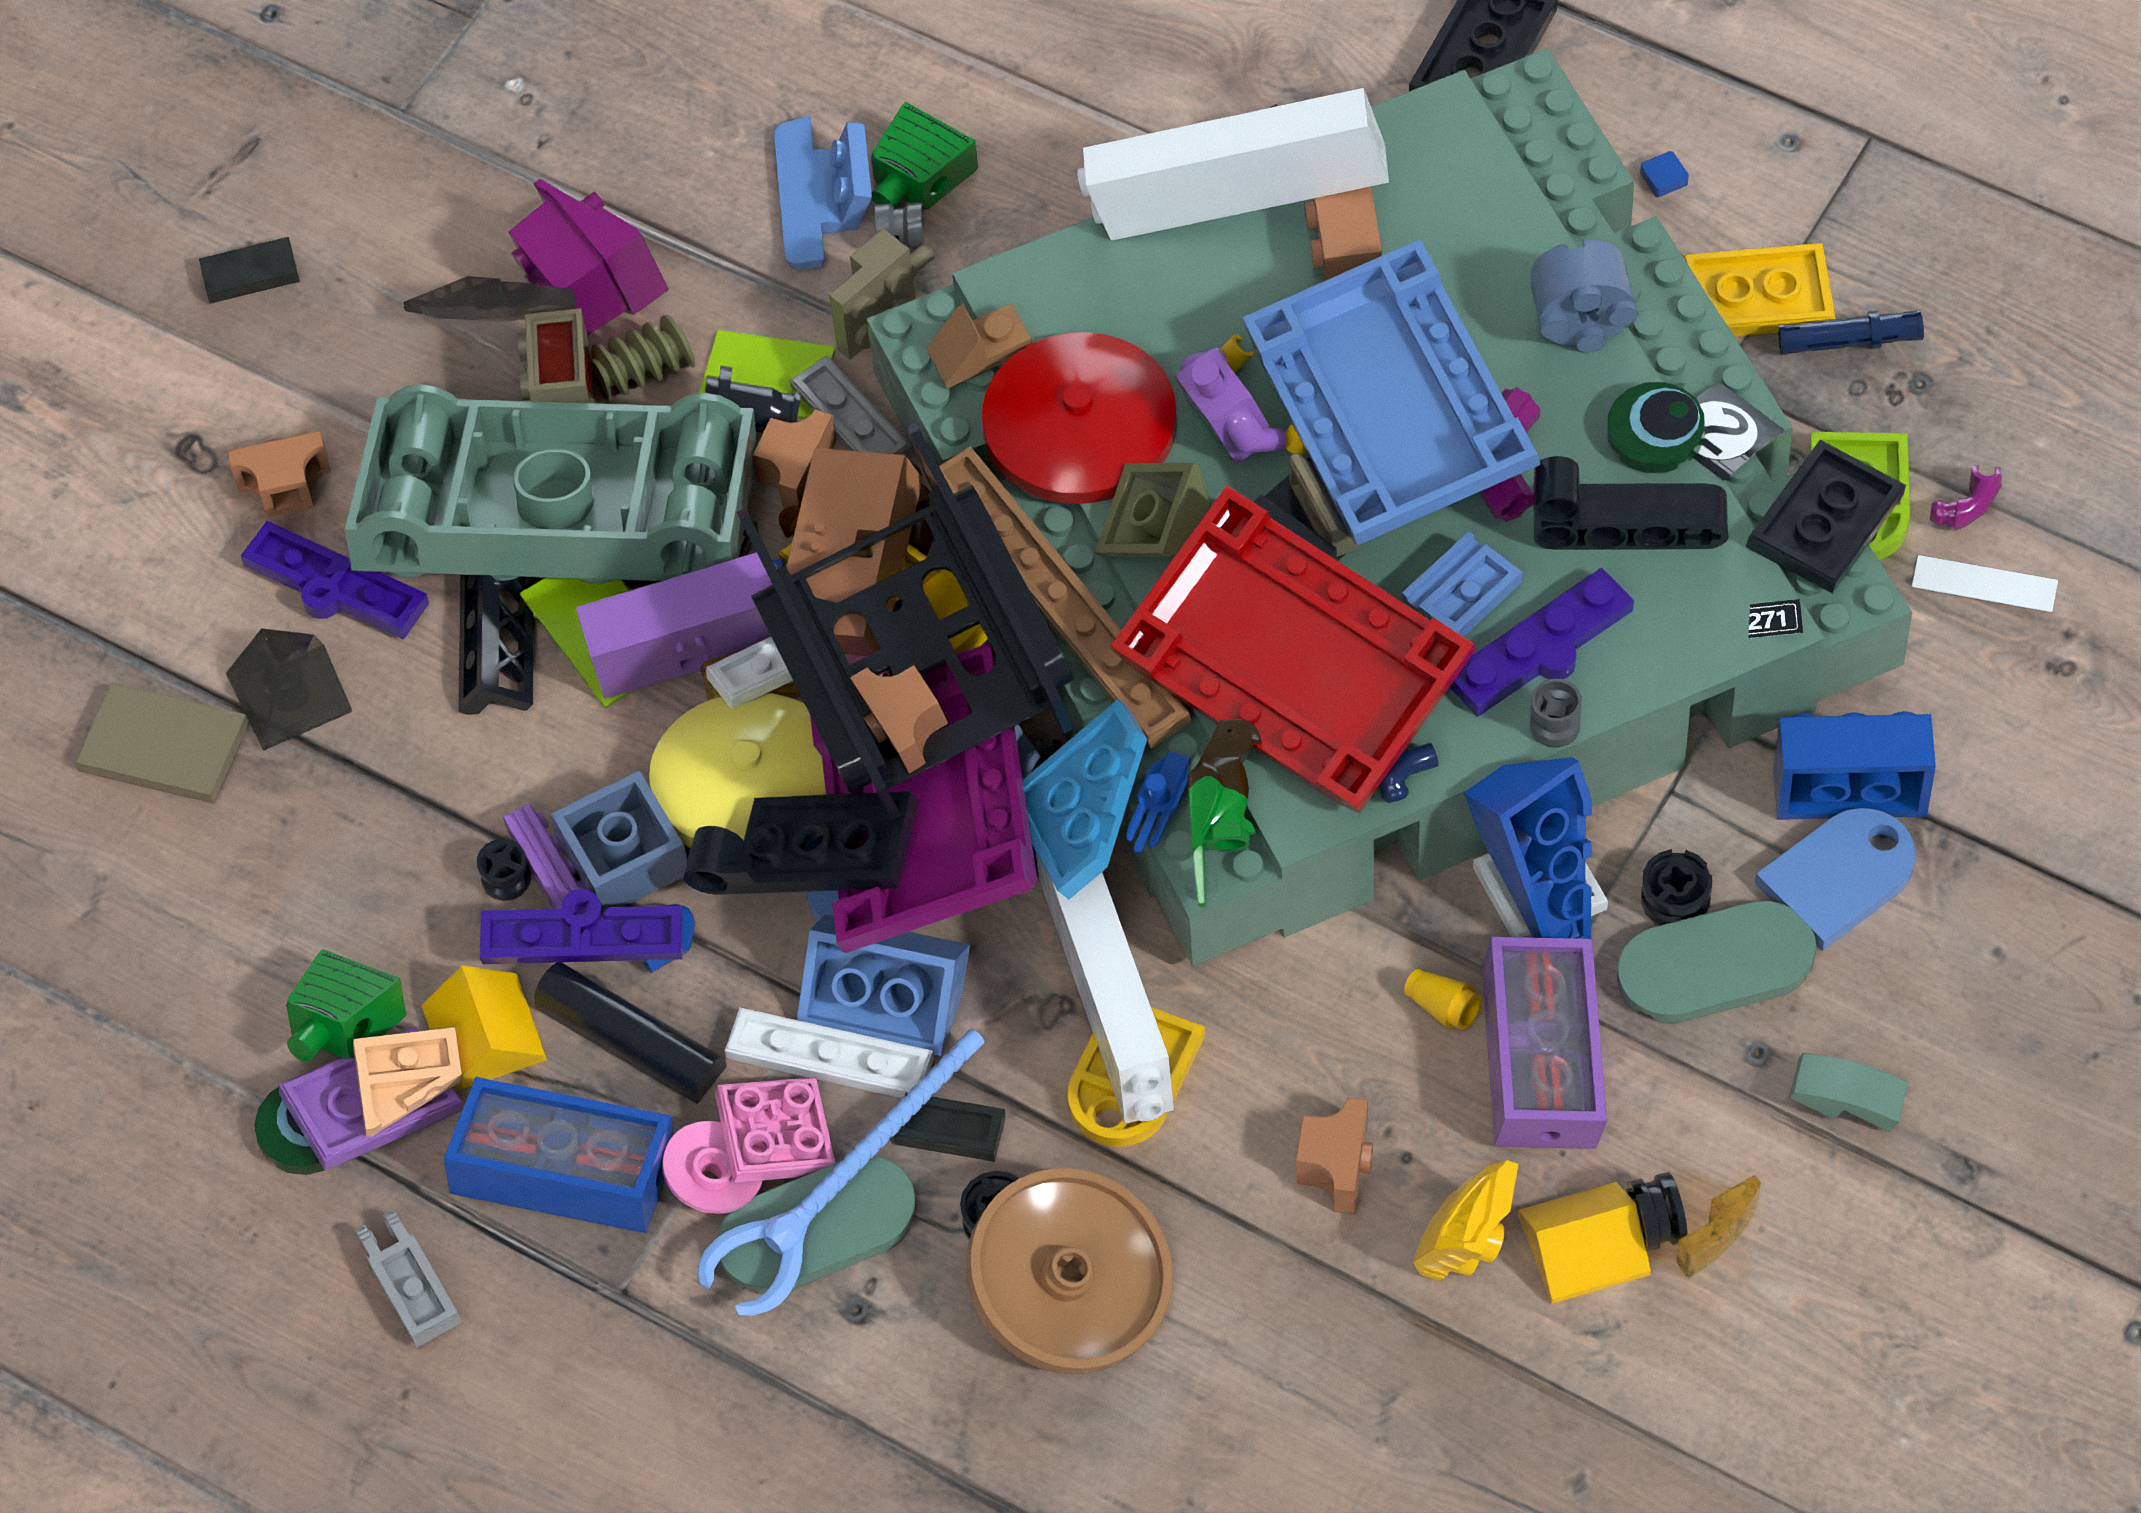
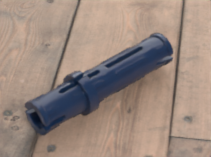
(1859, 331)

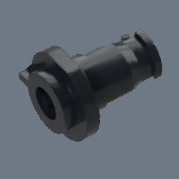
(764, 400)

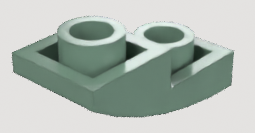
(1841, 1085)

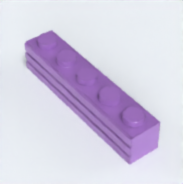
(542, 854)

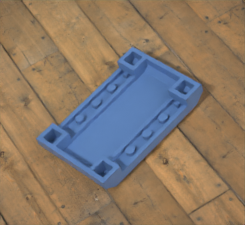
(1388, 393)

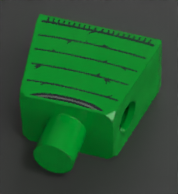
(920, 159)
(341, 1003)

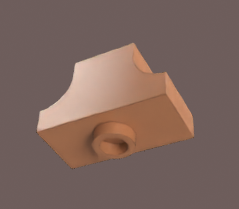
(787, 451)
(281, 471)
(900, 711)
(1335, 1153)

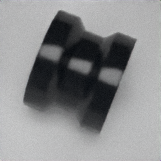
(499, 857)

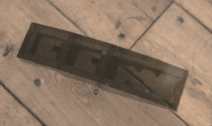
(490, 300)

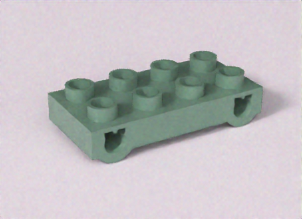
(550, 487)

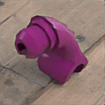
(1965, 511)

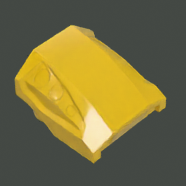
(1468, 1224)

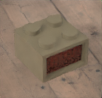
(556, 358)

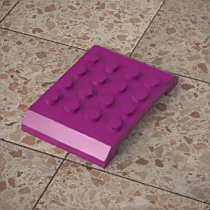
(967, 833)

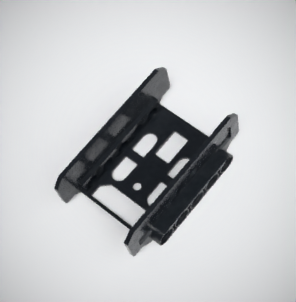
(969, 546)

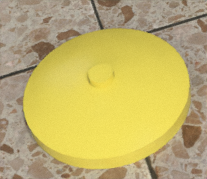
(725, 757)

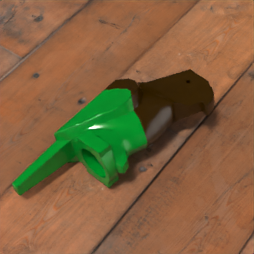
(1220, 796)

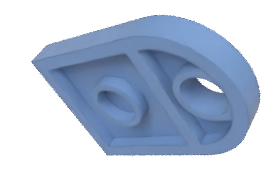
(1837, 875)

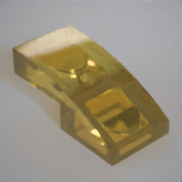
(1727, 1220)

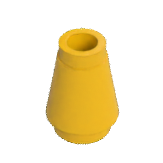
(1445, 999)

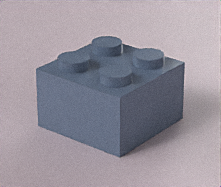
(621, 842)

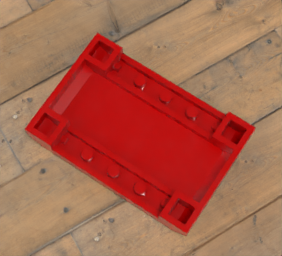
(1294, 644)

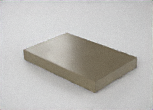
(162, 742)

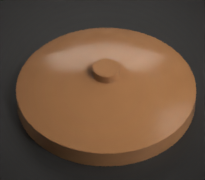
(1069, 1271)

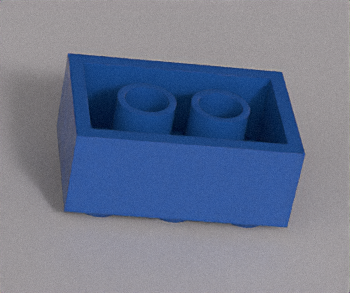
(1853, 764)

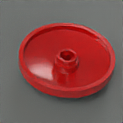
(1074, 413)

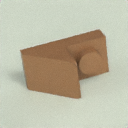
(972, 347)

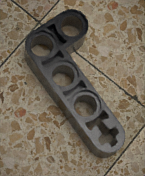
(1624, 515)

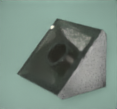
(286, 685)

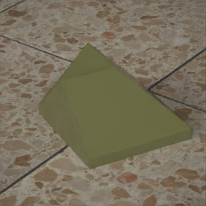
(1153, 510)

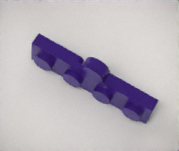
(330, 584)
(1542, 642)
(581, 933)

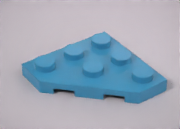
(1081, 797)

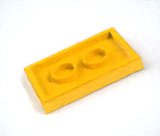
(1766, 286)

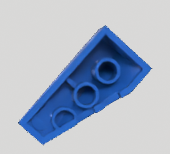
(1537, 839)

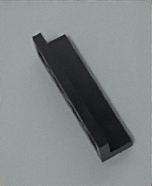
(482, 649)

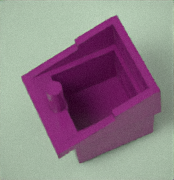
(587, 251)

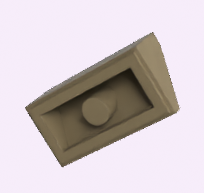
(1318, 505)

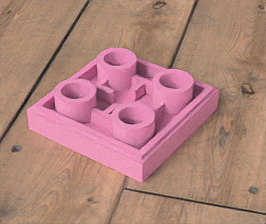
(774, 1129)

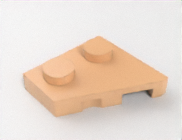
(403, 1073)

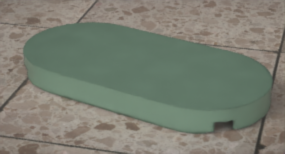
(1716, 961)
(854, 1226)

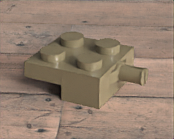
(879, 281)

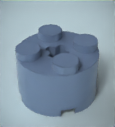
(1582, 294)

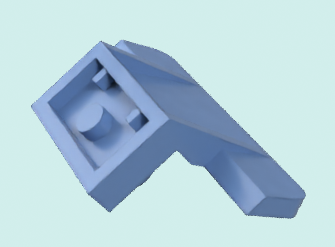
(819, 188)

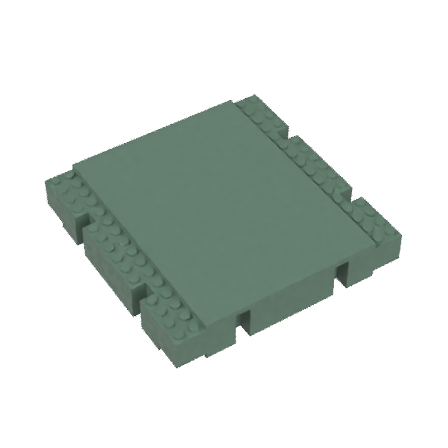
(1488, 184)

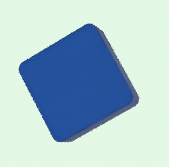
(1664, 174)

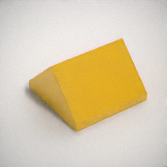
(489, 1020)
(1586, 1241)

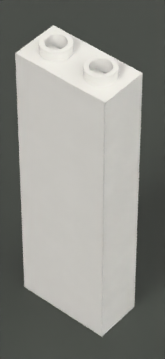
(1234, 165)
(1112, 998)

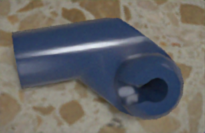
(1409, 763)

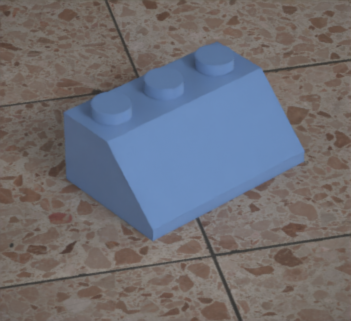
(887, 990)

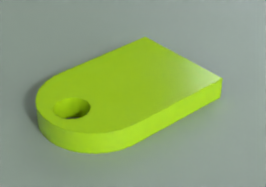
(1890, 456)

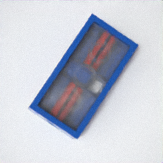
(558, 1154)

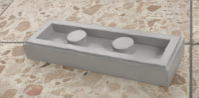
(855, 419)

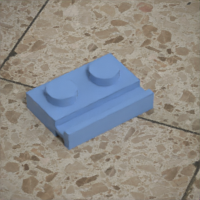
(1463, 585)

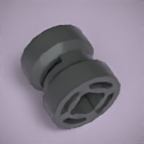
(903, 223)
(1555, 713)

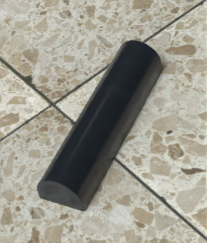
(628, 1032)

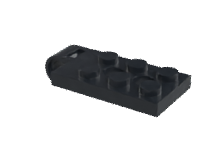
(1456, 47)
(776, 839)

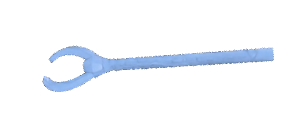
(787, 1231)

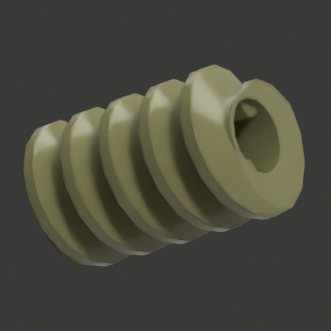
(639, 356)

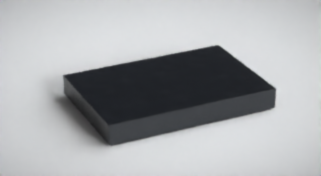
(1826, 516)

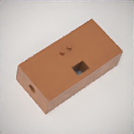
(842, 503)

